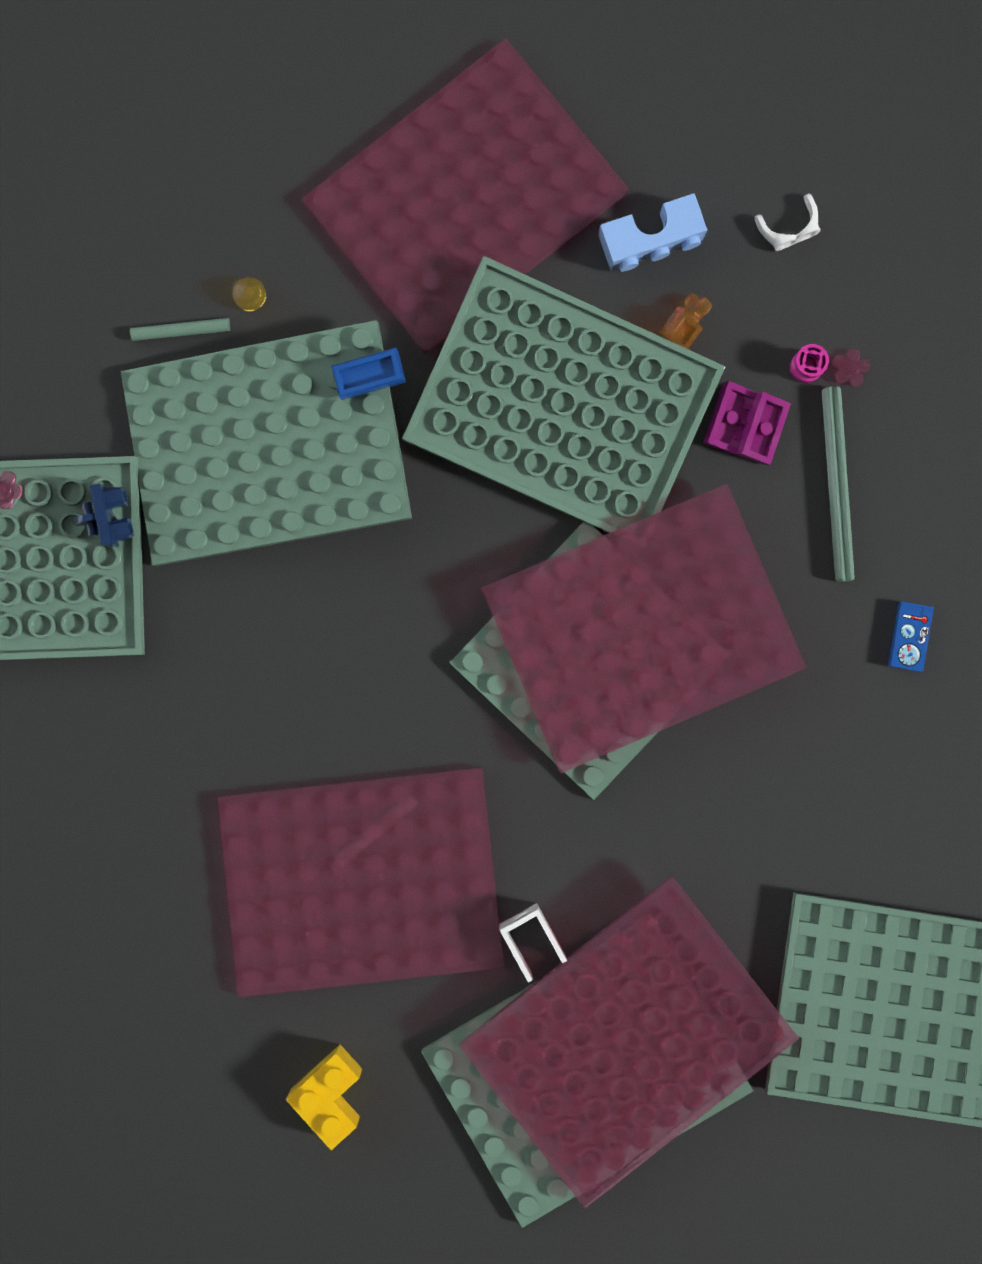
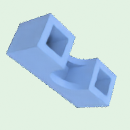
(627, 245)

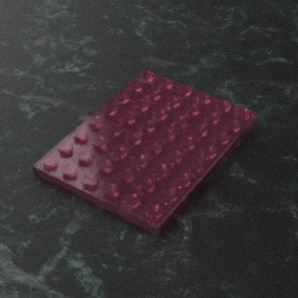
(461, 178)
(643, 628)
(360, 882)
(628, 1041)

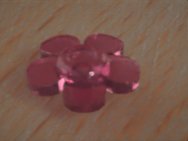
(850, 368)
(9, 490)

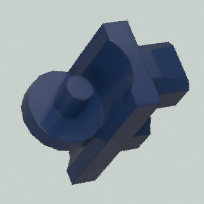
(110, 530)

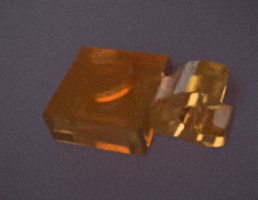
(684, 323)

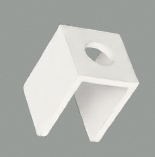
(519, 919)

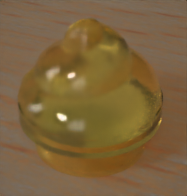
(249, 293)

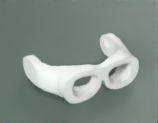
(782, 241)

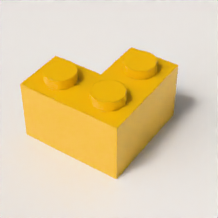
(320, 1101)

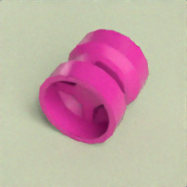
(804, 368)

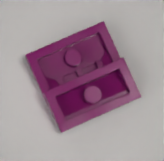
(746, 423)

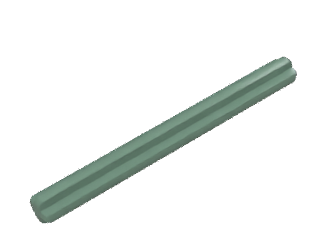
(838, 484)

